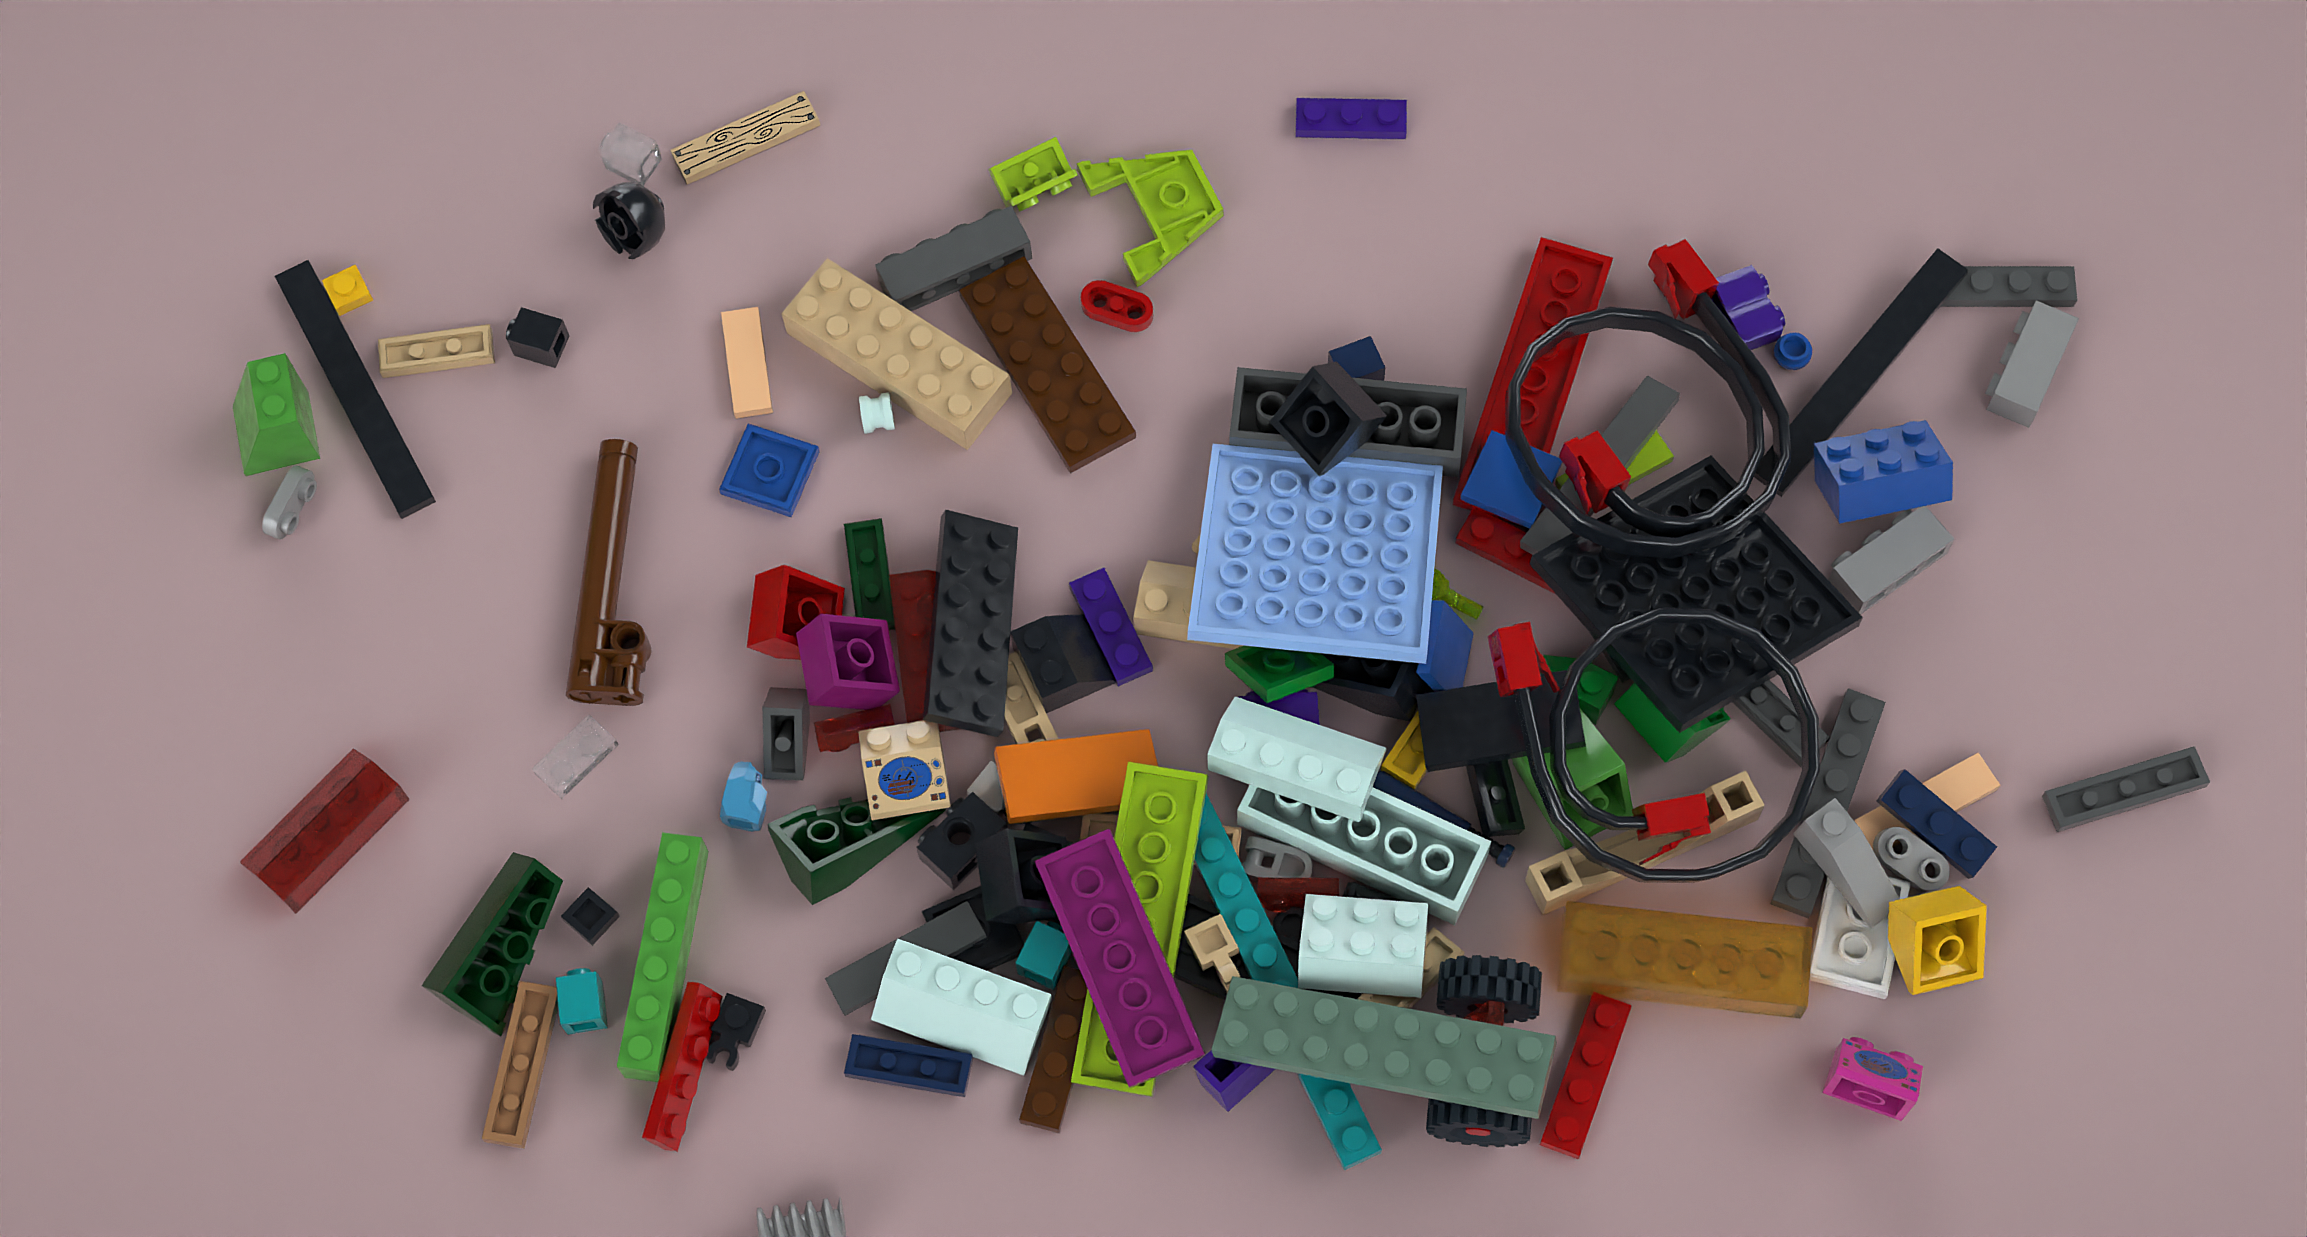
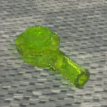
(1442, 592)

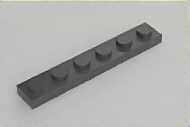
(1837, 779)

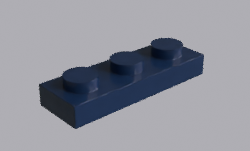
(1936, 823)
(908, 1065)

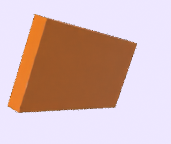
(1069, 774)

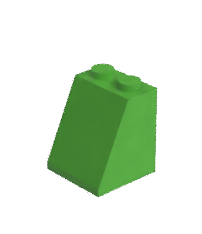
(273, 417)
(1597, 775)

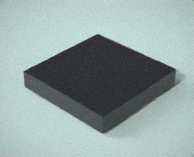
(1002, 939)

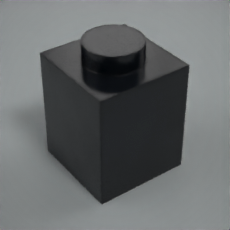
(537, 337)

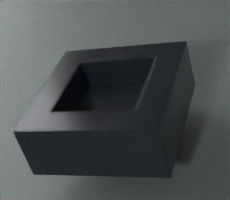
(590, 916)

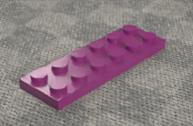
(1120, 958)

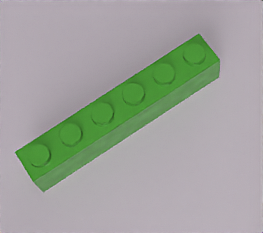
(663, 956)

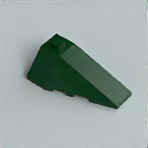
(839, 844)

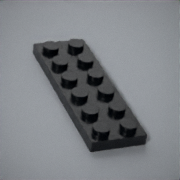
(971, 624)

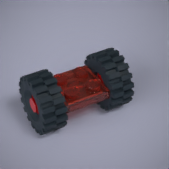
(1490, 993)

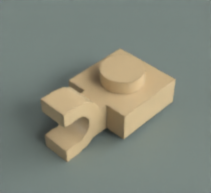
(1214, 947)

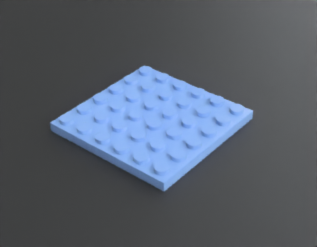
(1317, 558)

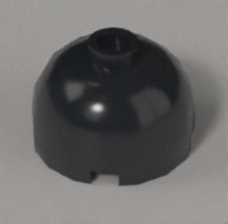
(630, 218)

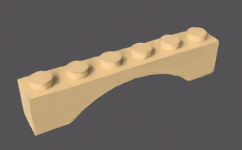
(1572, 876)

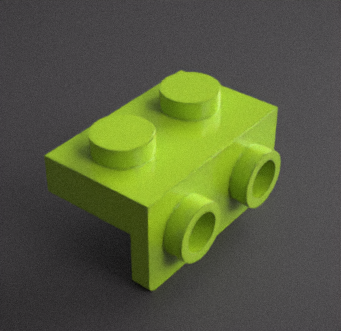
(1031, 174)

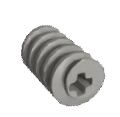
(824, 1223)

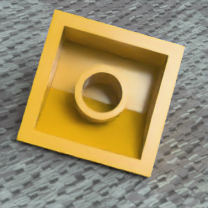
(1938, 938)

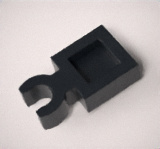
(736, 1025)

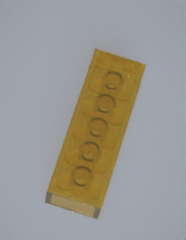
(1685, 959)

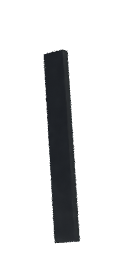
(1866, 364)
(355, 389)

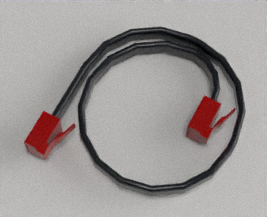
(1596, 468)

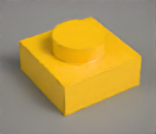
(347, 290)

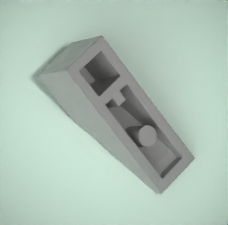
(1848, 861)

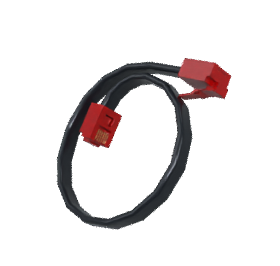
(1518, 672)

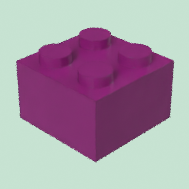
(847, 662)

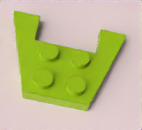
(1171, 197)

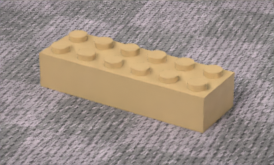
(897, 353)

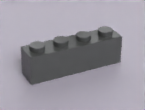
(954, 259)

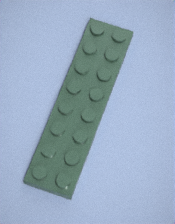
(1385, 1047)

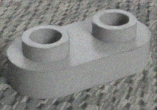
(288, 501)
(1912, 860)

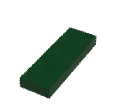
(869, 570)

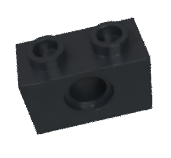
(954, 861)

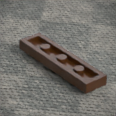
(1053, 1070)

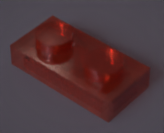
(842, 731)
(1282, 893)

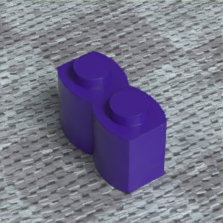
(1748, 309)

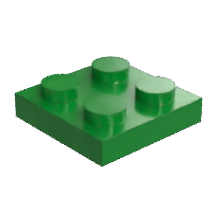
(1278, 671)

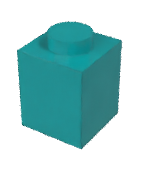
(1044, 954)
(581, 1001)

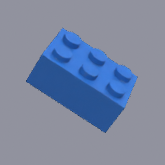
(1883, 471)

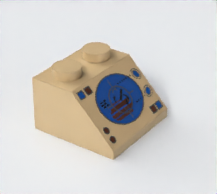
(904, 769)

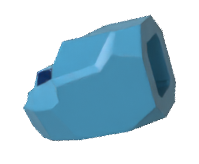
(744, 798)

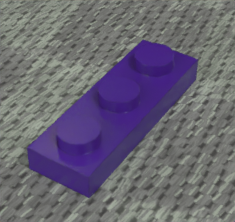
(1351, 118)
(1111, 626)

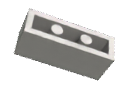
(2030, 363)
(1890, 558)

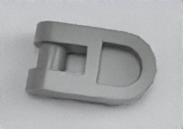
(1288, 860)

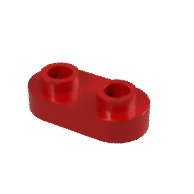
(1118, 306)

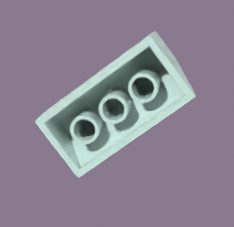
(1295, 758)
(960, 1007)

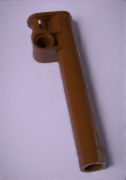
(598, 665)

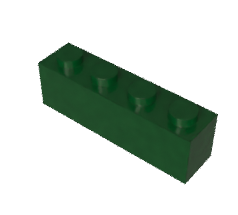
(495, 943)

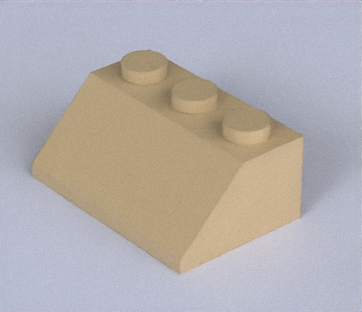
(1165, 603)

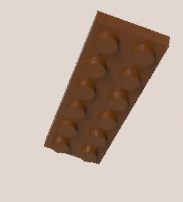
(1047, 364)

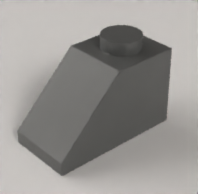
(785, 733)

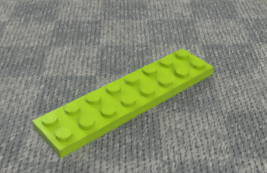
(1158, 844)

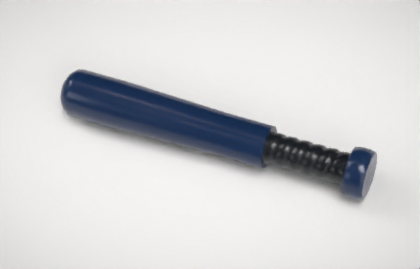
(1402, 791)

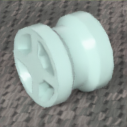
(876, 412)

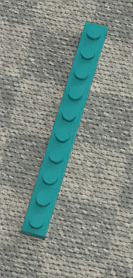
(1267, 962)

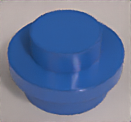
(1793, 351)

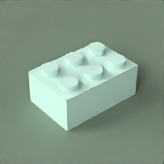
(1362, 945)

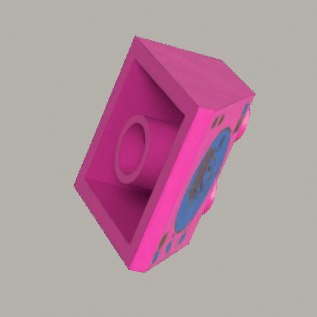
(1874, 1078)

